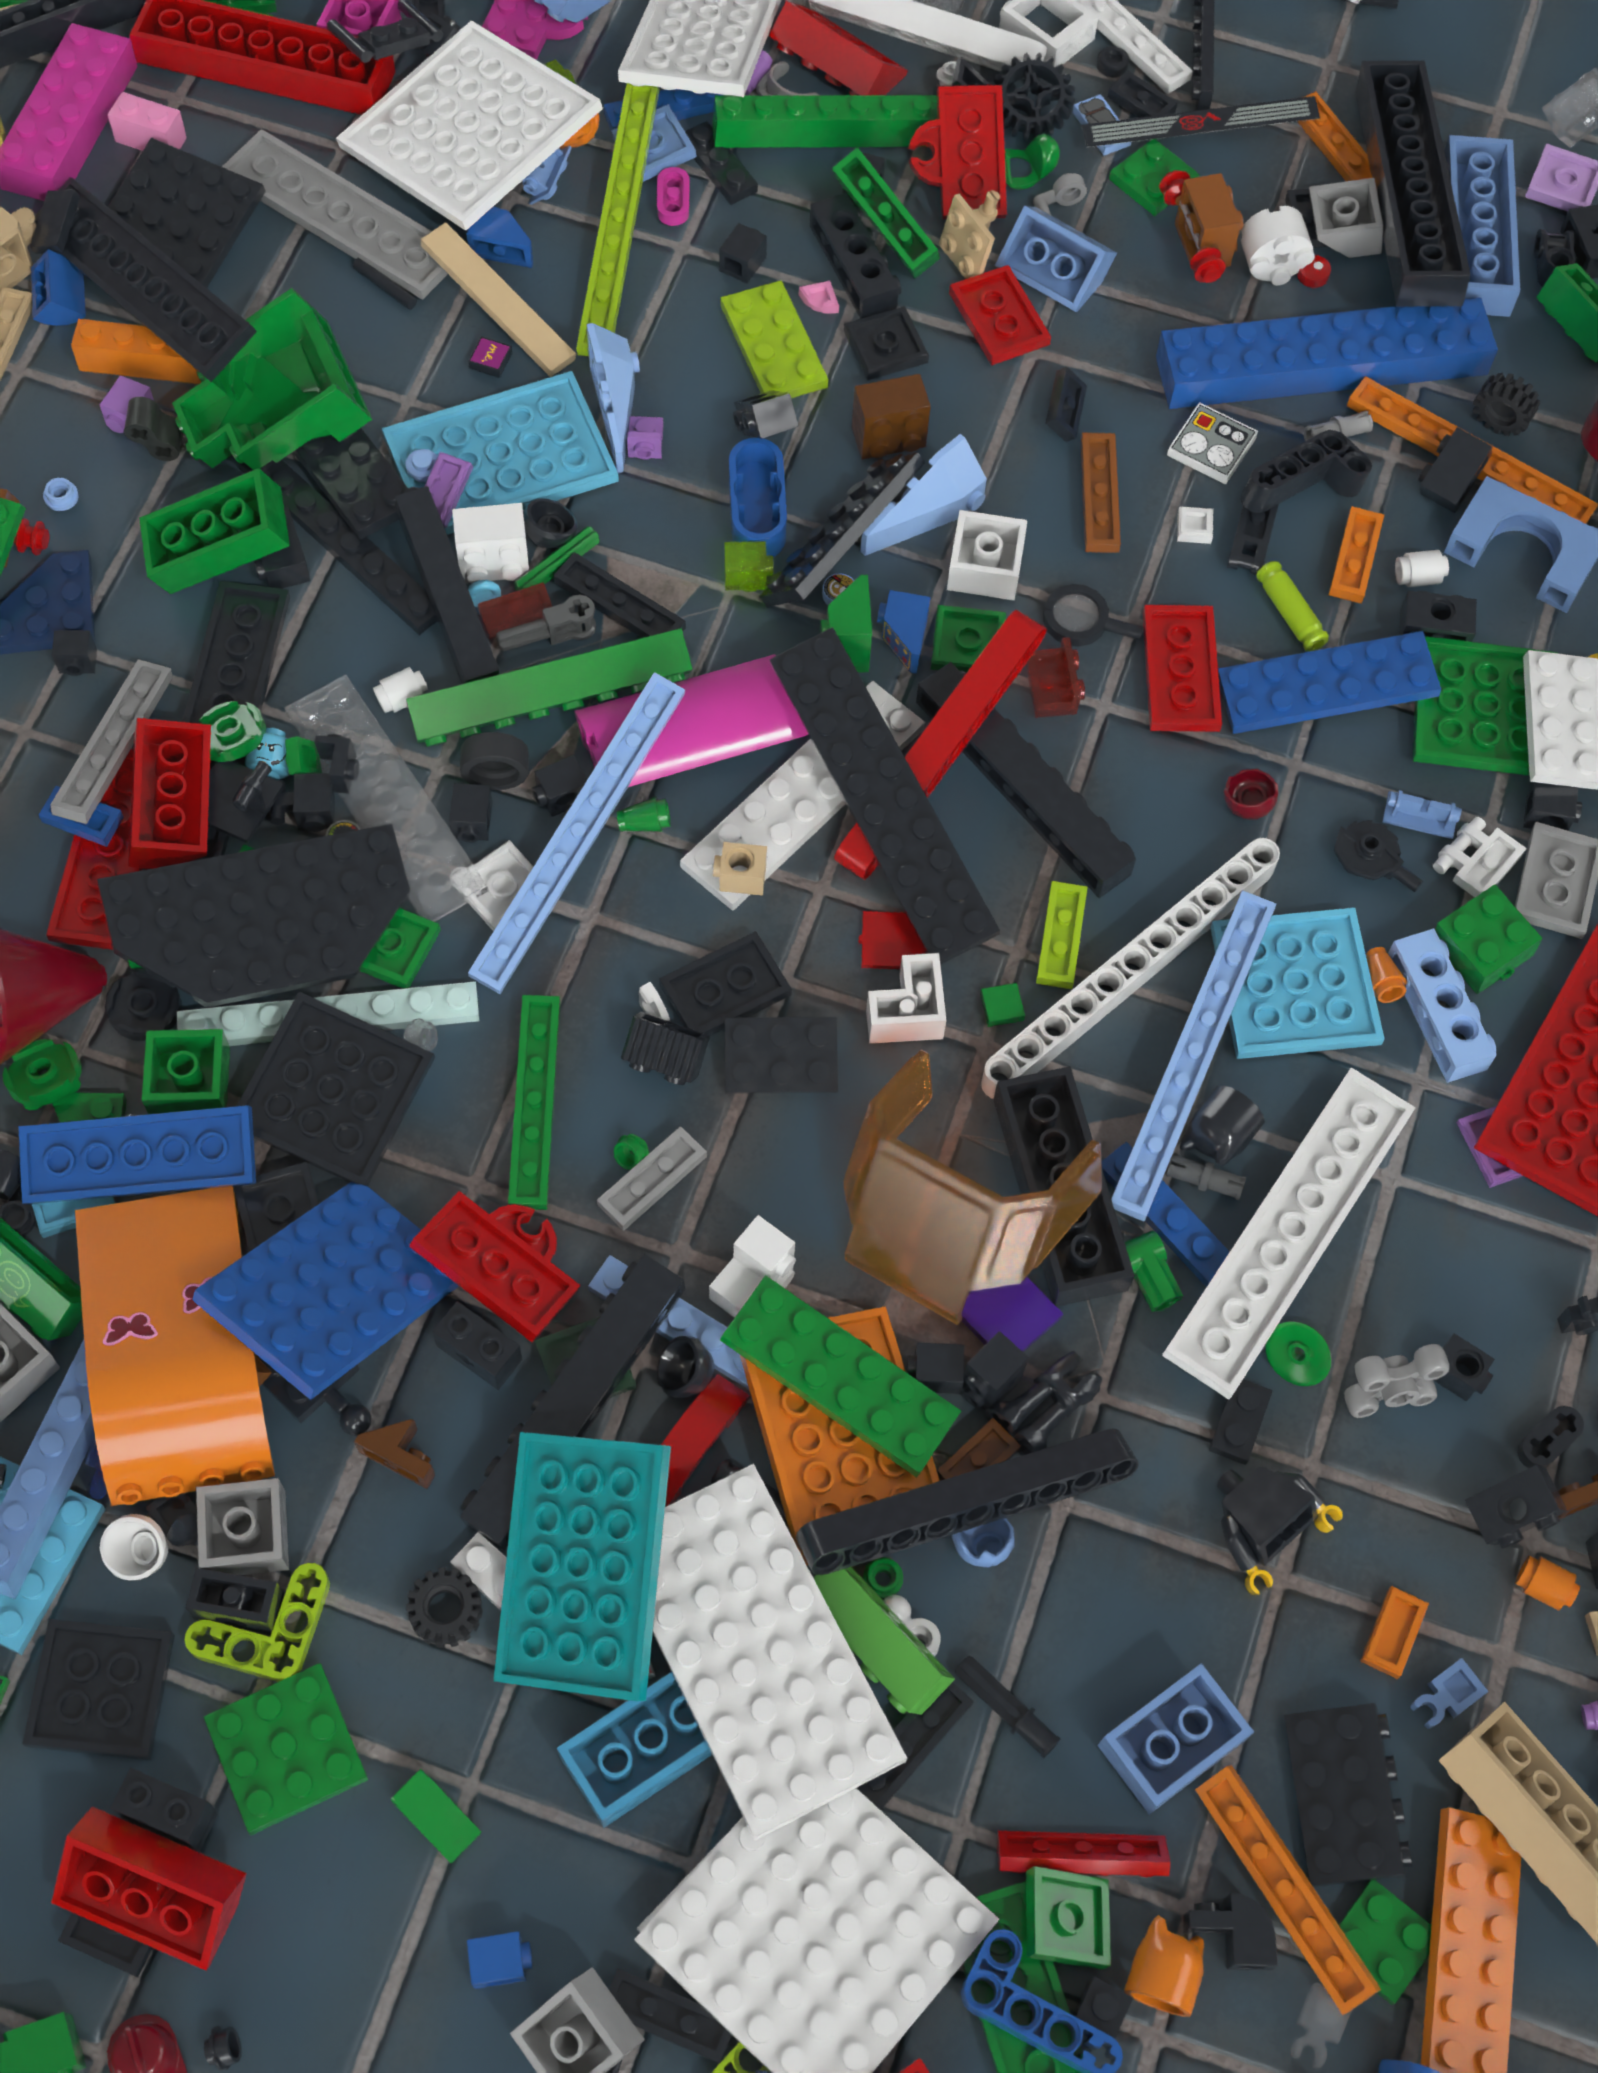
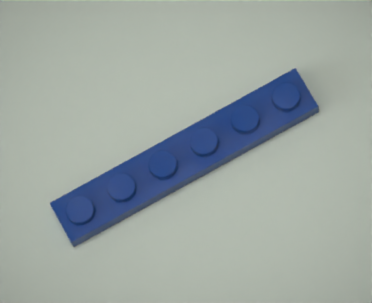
(1174, 1223)

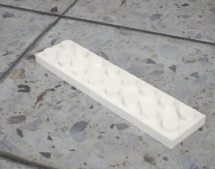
(788, 805)

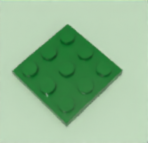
(285, 1748)

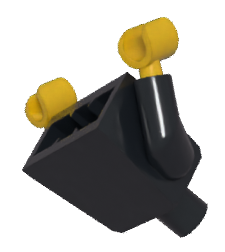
(1268, 1514)

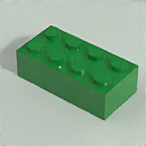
(214, 531)

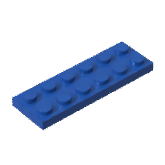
(1328, 682)
(137, 1155)

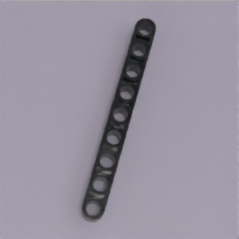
(965, 1501)

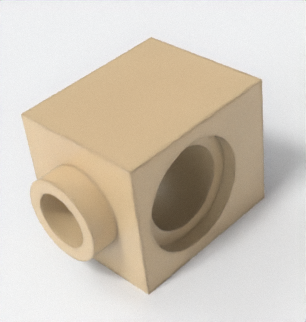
(747, 881)

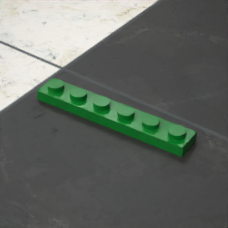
(534, 1102)

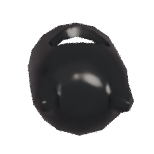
(1223, 1125)

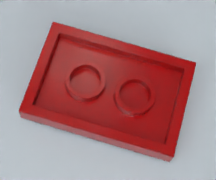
(999, 315)

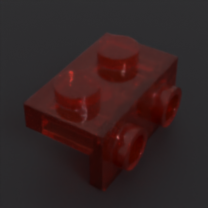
(1055, 681)

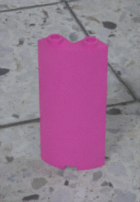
(715, 720)

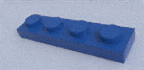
(682, 103)

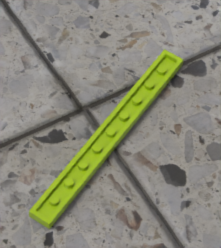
(619, 211)

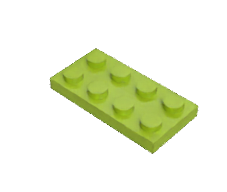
(774, 340)

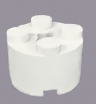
(1276, 244)

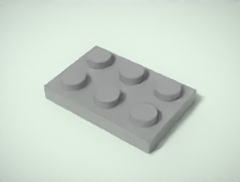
(1558, 880)

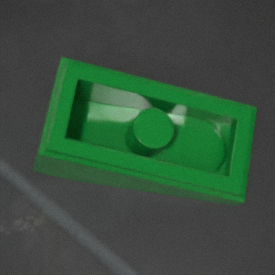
(435, 1816)

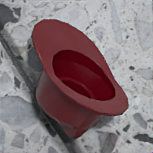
(144, 2046)

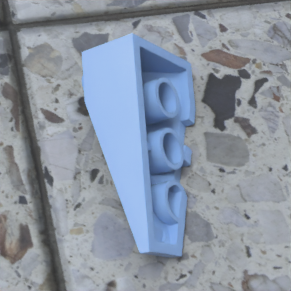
(614, 383)
(933, 501)

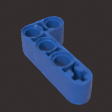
(1043, 2013)

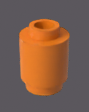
(1548, 1582)

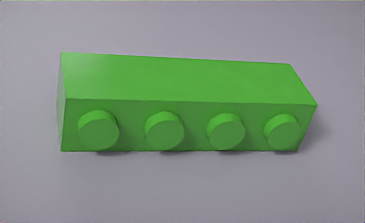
(883, 1642)

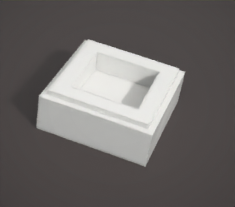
(1195, 525)

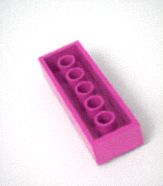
(66, 111)

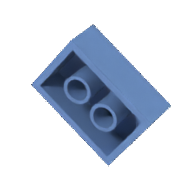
(1175, 1738)

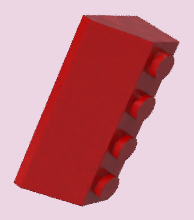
(835, 51)
(169, 793)
(147, 1887)

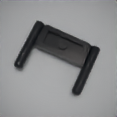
(391, 38)

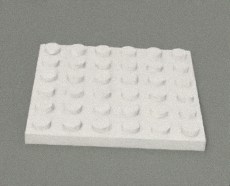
(469, 124)
(818, 1937)

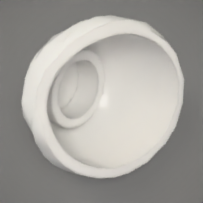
(133, 1547)

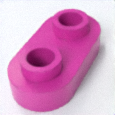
(673, 196)

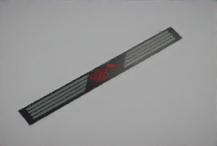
(1200, 121)

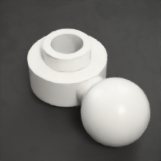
(920, 1627)

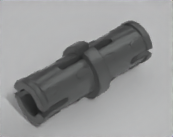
(1206, 1176)

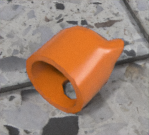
(1166, 1970)

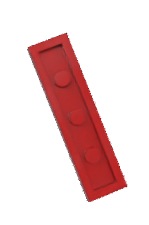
(1084, 1853)

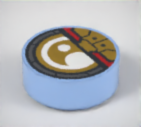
(834, 586)

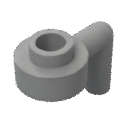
(1066, 191)

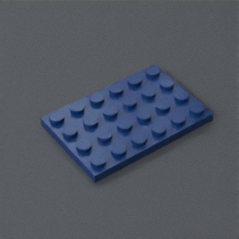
(326, 1289)

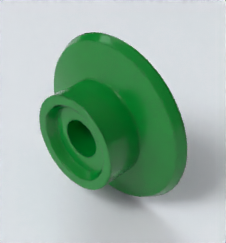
(1290, 1361)

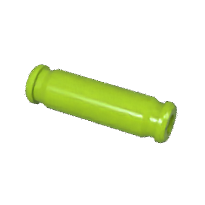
(1292, 606)

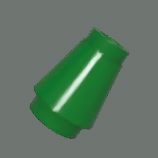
(645, 816)

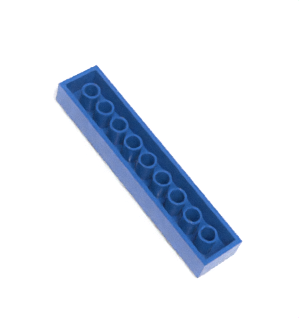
(1324, 353)

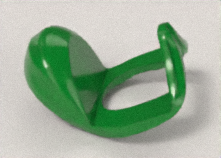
(1042, 156)

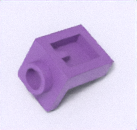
(645, 437)

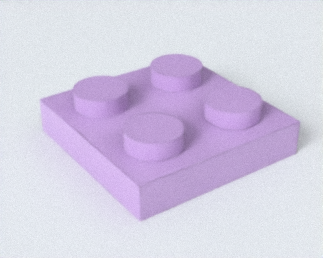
(1564, 179)

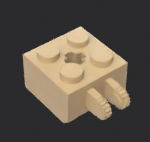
(15, 236)

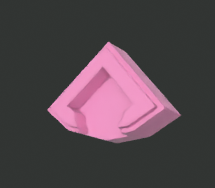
(820, 297)

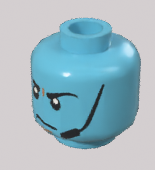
(271, 751)

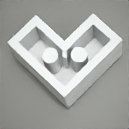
(914, 1010)
(757, 1253)

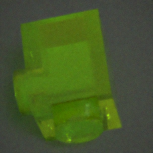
(747, 566)

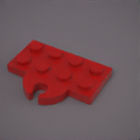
(965, 146)
(499, 1261)

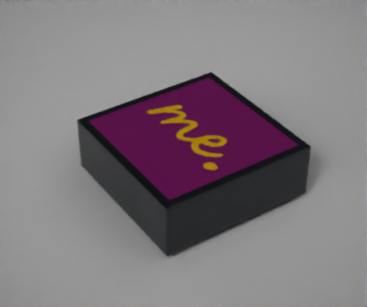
(490, 357)

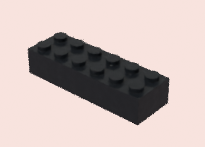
(1043, 1136)

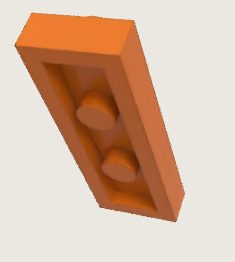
(1356, 555)

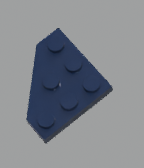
(49, 600)

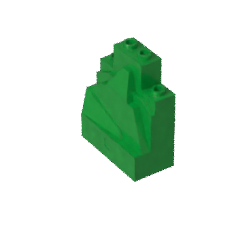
(275, 391)

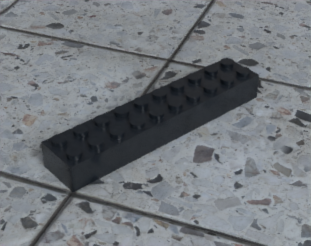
(1412, 184)

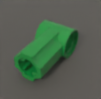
(1152, 1272)

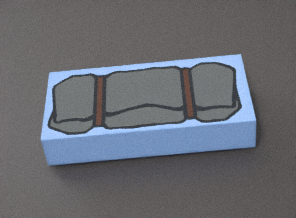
(1096, 111)

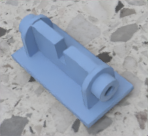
(543, 179)
(1421, 814)

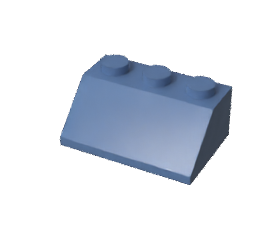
(1055, 258)

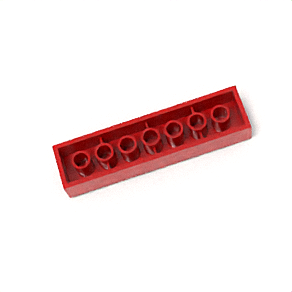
(258, 54)

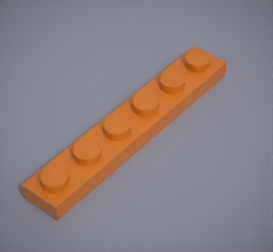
(1288, 1890)

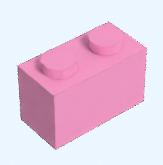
(139, 120)

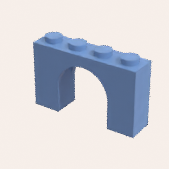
(1504, 509)

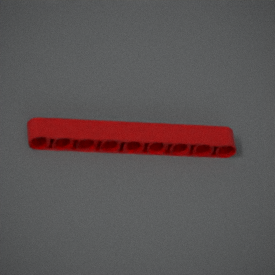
(957, 721)

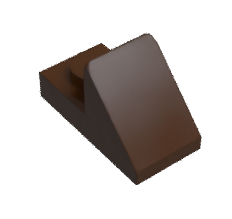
(388, 1448)

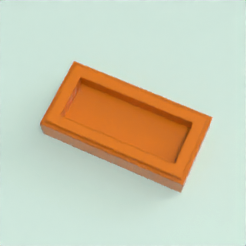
(1394, 1632)

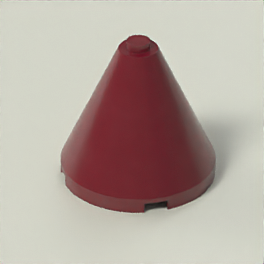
(40, 988)

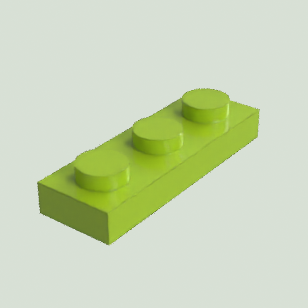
(1061, 935)

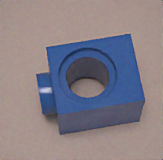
(498, 1959)

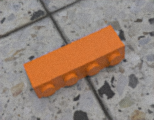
(128, 352)

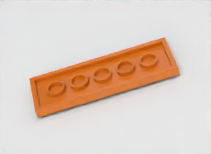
(1471, 1947)

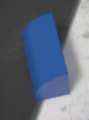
(57, 290)

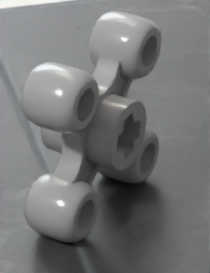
(1396, 1380)

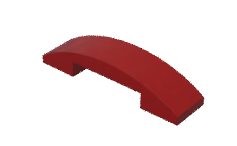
(699, 1429)

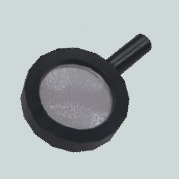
(1083, 616)

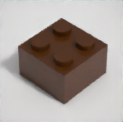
(890, 416)

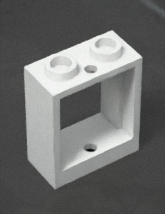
(1064, 45)

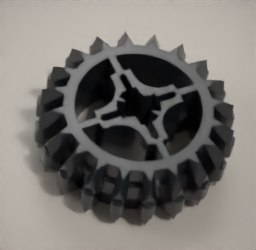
(1056, 90)

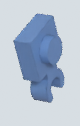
(1452, 1690)

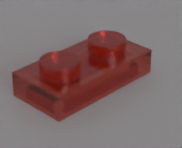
(514, 609)

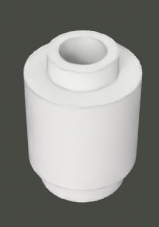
(1421, 568)
(397, 688)

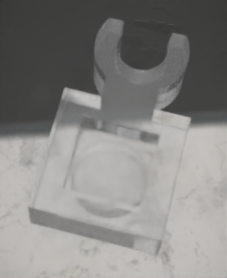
(1322, 2023)

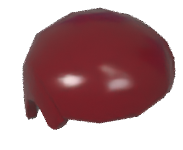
(1251, 794)

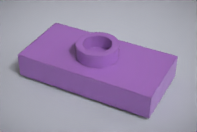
(447, 483)

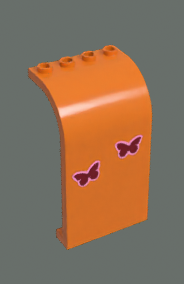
(165, 1379)

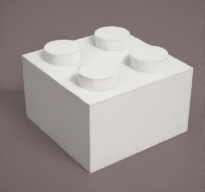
(491, 542)
(987, 555)

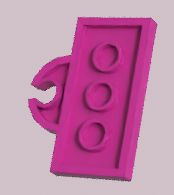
(527, 25)

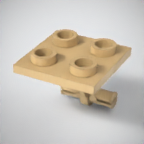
(967, 234)

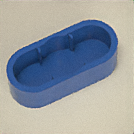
(758, 494)

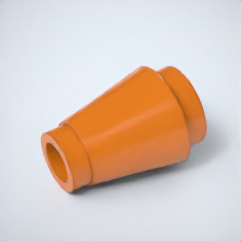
(1385, 976)

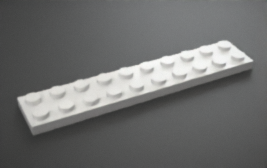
(1288, 1234)

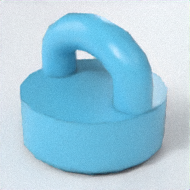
(483, 591)

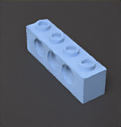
(1454, 1056)

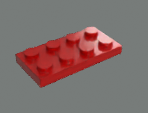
(1182, 668)

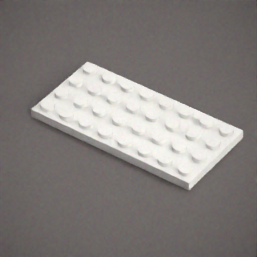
(763, 1657)

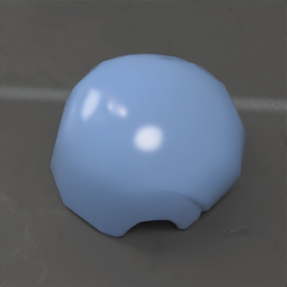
(985, 1544)

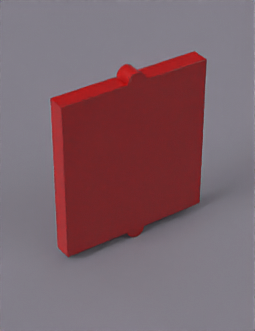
(886, 939)

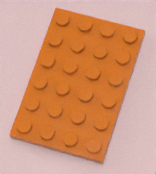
(814, 1458)

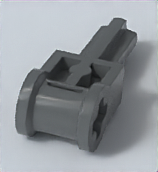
(558, 625)

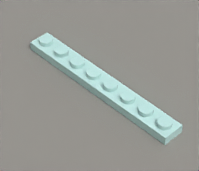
(381, 1009)

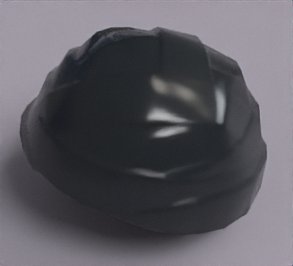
(549, 523)
(684, 1367)

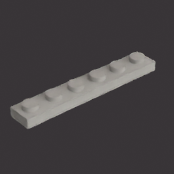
(110, 742)

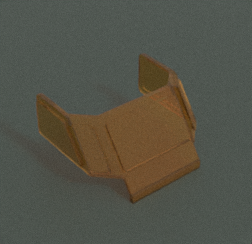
(937, 1229)

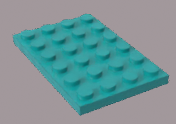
(582, 1565)

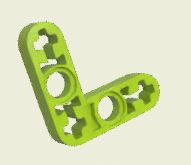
(267, 1647)

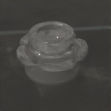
(422, 1034)

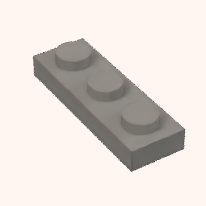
(652, 1178)

